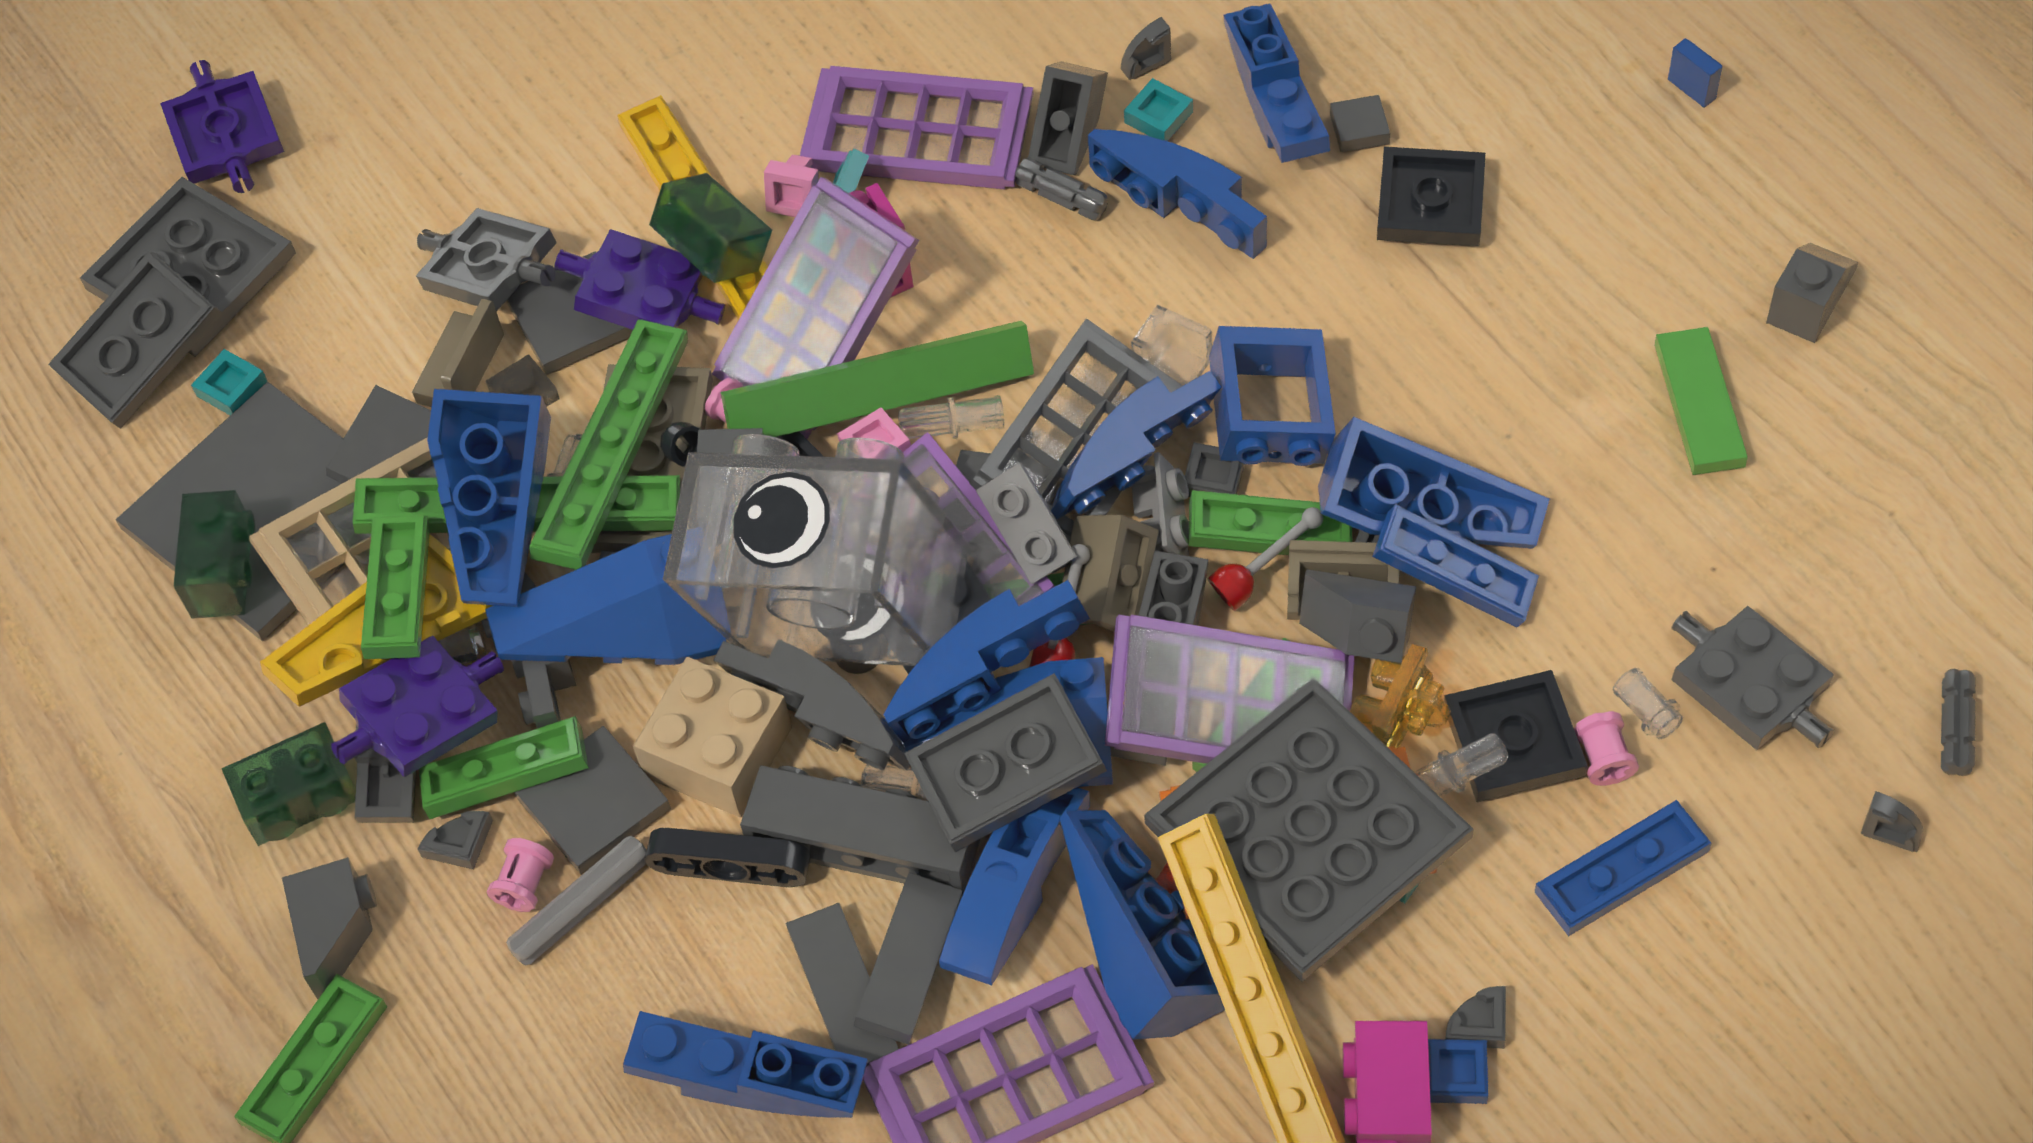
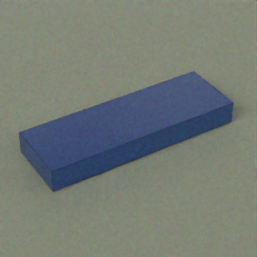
(1456, 566)
(1622, 867)

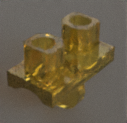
(1410, 699)

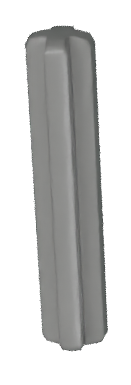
(577, 900)

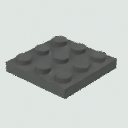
(206, 243)

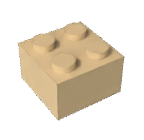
(712, 736)

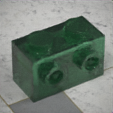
(710, 227)
(213, 554)
(290, 784)

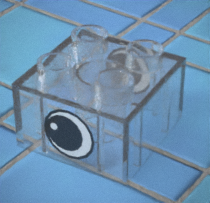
(816, 551)

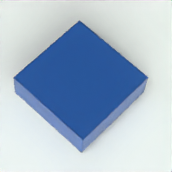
(1695, 72)
(1458, 1071)

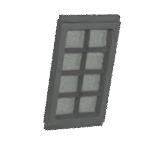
(1066, 411)

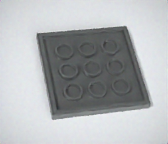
(273, 460)
(1317, 824)

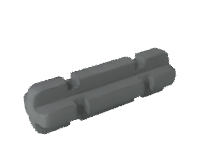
(1061, 189)
(1958, 722)

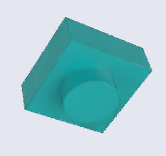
(1158, 110)
(228, 382)

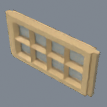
(316, 546)

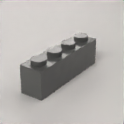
(855, 827)

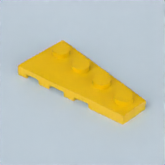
(329, 649)

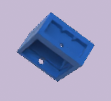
(1271, 353)

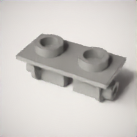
(1163, 495)
(1026, 523)

